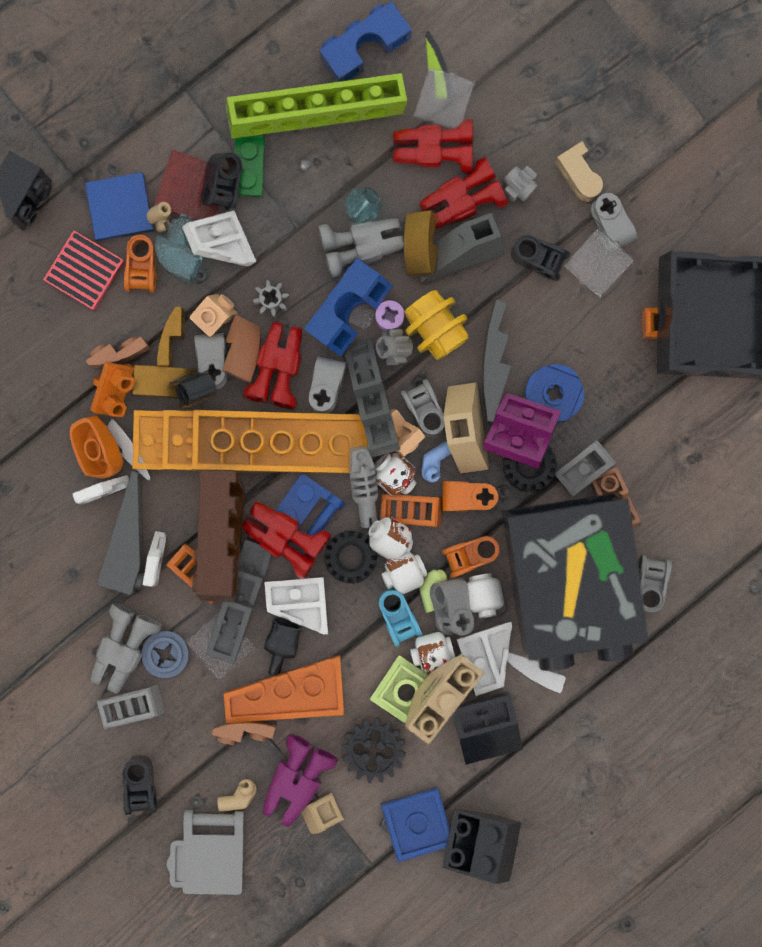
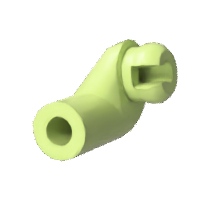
(431, 578)

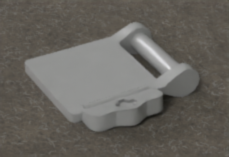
(208, 860)

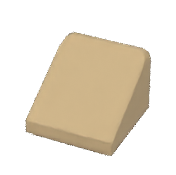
(322, 814)

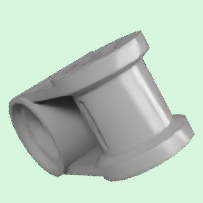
(615, 221)
(212, 354)
(327, 380)
(421, 404)
(654, 581)
(450, 605)

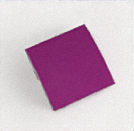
(522, 430)

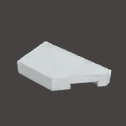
(100, 490)
(154, 560)

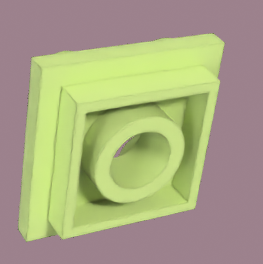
(387, 692)

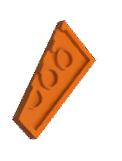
(298, 693)

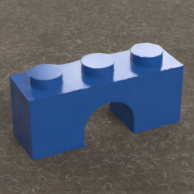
(383, 26)
(356, 287)

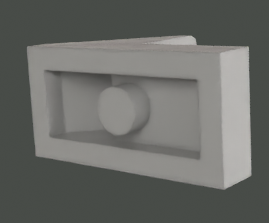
(585, 468)

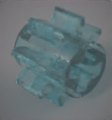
(363, 204)

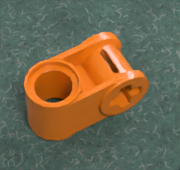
(140, 267)
(462, 496)
(468, 555)

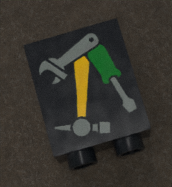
(575, 579)

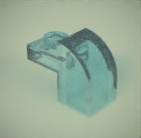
(173, 254)

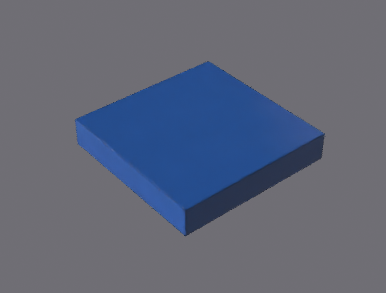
(119, 206)
(417, 824)

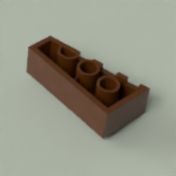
(218, 536)

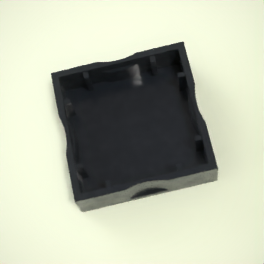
(709, 315)

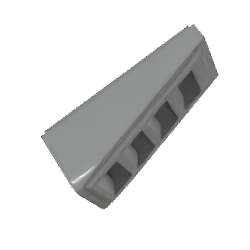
(149, 702)

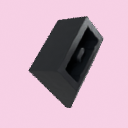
(22, 189)
(487, 728)
(482, 845)

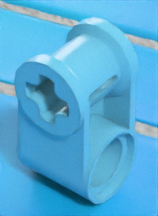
(399, 619)

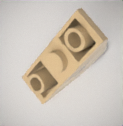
(465, 428)
(441, 696)

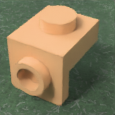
(213, 313)
(408, 434)

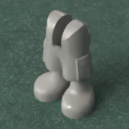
(368, 242)
(116, 653)

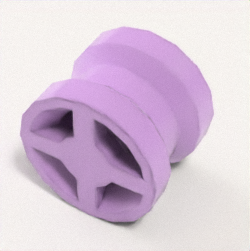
(390, 319)

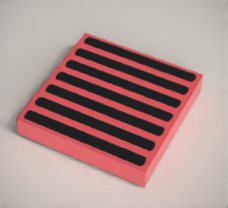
(84, 270)

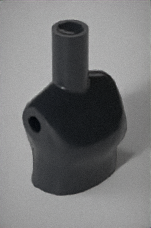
(282, 643)

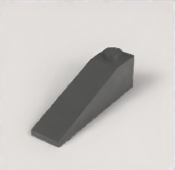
(125, 553)

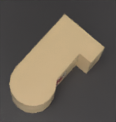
(577, 173)

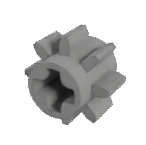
(520, 183)
(270, 290)
(394, 347)

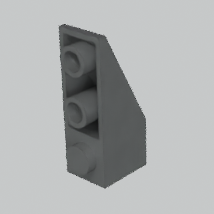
(467, 246)

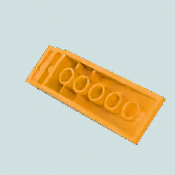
(245, 441)

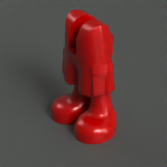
(428, 146)
(457, 202)
(277, 359)
(277, 536)

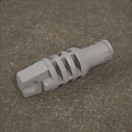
(363, 484)

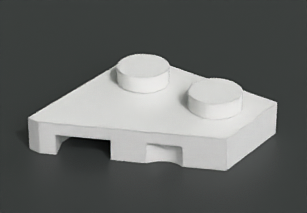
(220, 239)
(299, 602)
(489, 653)

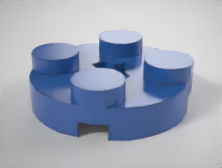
(568, 385)

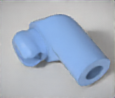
(431, 462)

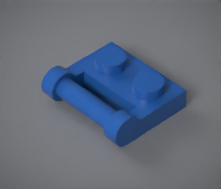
(302, 500)

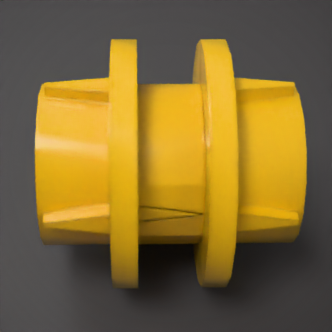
(436, 324)

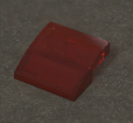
(183, 186)

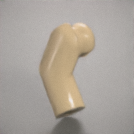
(160, 216)
(240, 799)

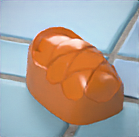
(95, 448)

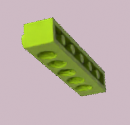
(316, 105)

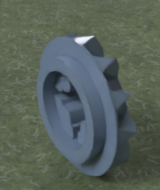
(151, 657)

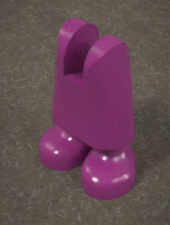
(295, 783)

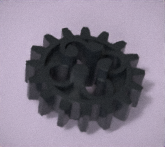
(384, 763)

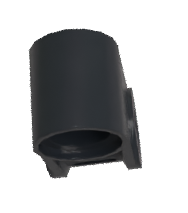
(222, 183)
(542, 257)
(194, 389)
(139, 791)

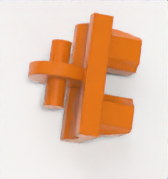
(112, 389)

